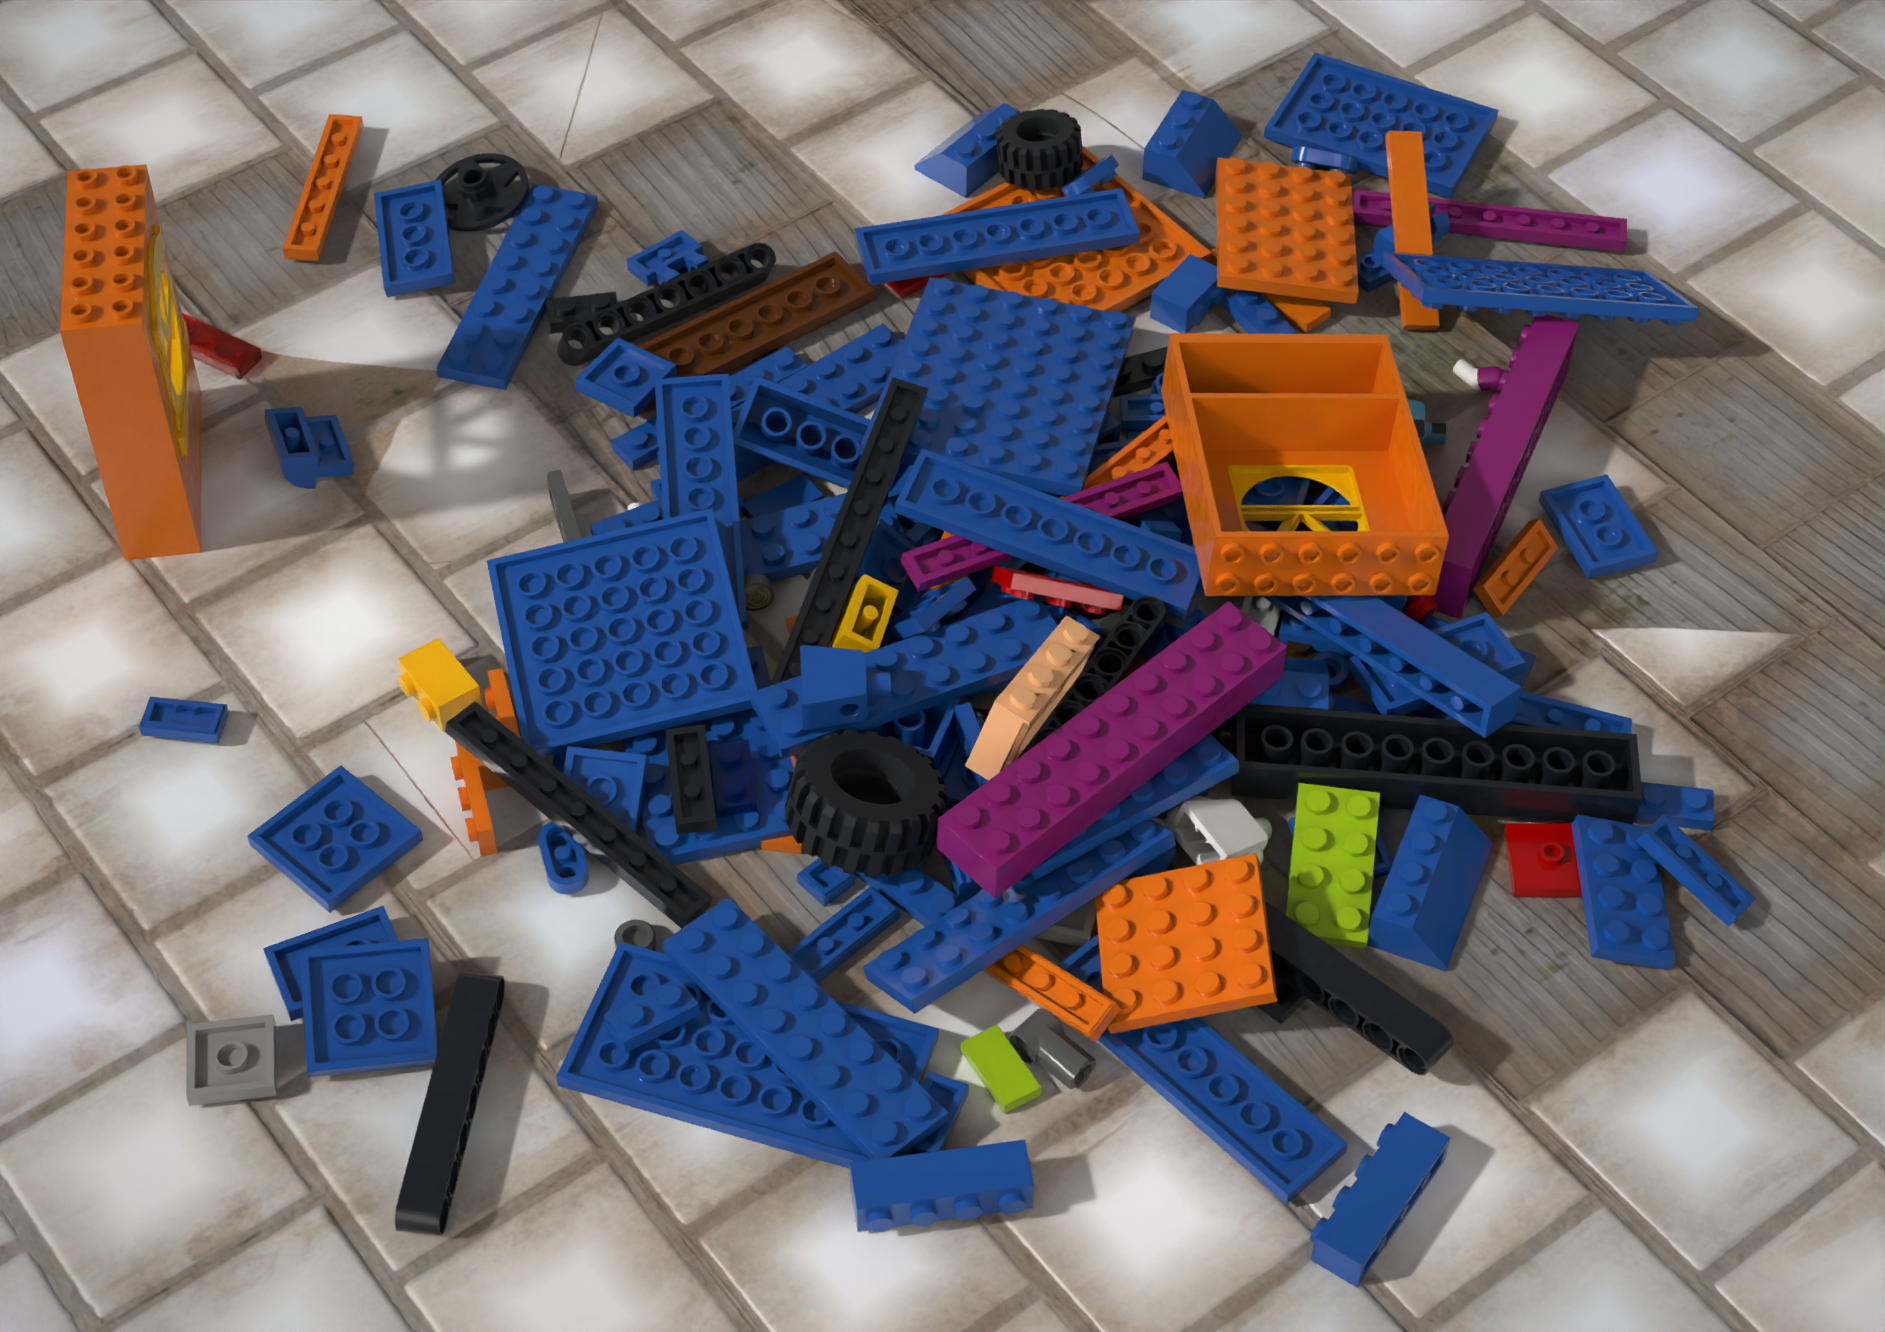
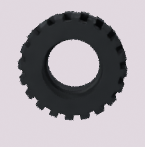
(865, 803)

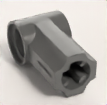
(1044, 1041)

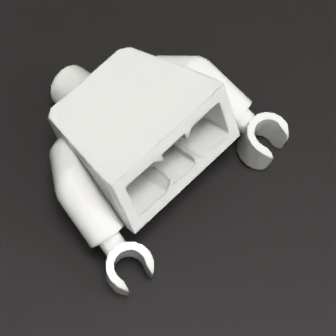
(1216, 829)

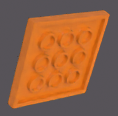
(1185, 943)

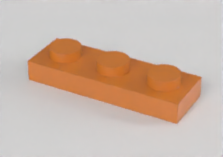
(1515, 568)

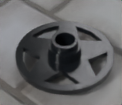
(483, 191)

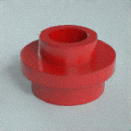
(1419, 607)

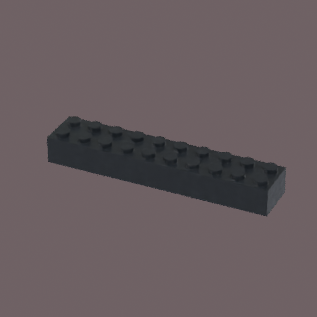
(1507, 774)

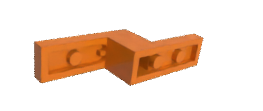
(476, 775)

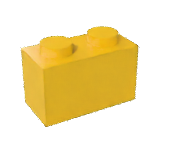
(865, 616)
(437, 682)

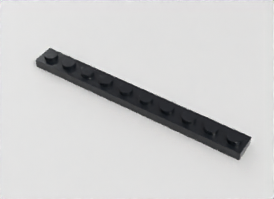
(854, 524)

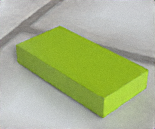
(1000, 1069)

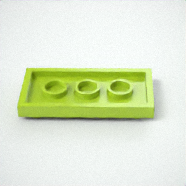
(1333, 863)

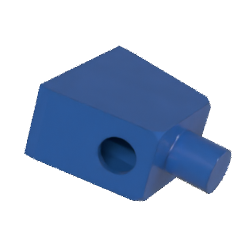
(837, 686)

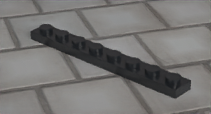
(579, 815)

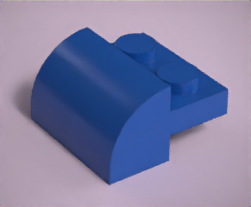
(308, 446)

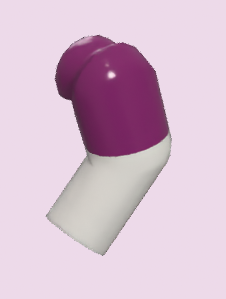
(1478, 378)

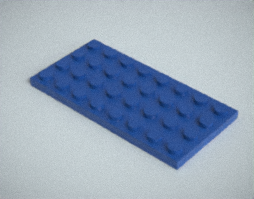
(1538, 288)
(713, 1070)

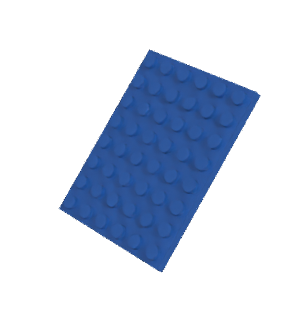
(1011, 382)

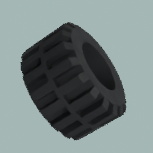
(1039, 149)

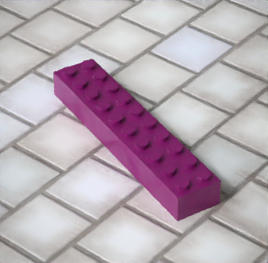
(1501, 455)
(1110, 749)

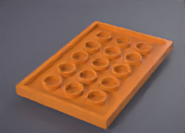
(1285, 230)

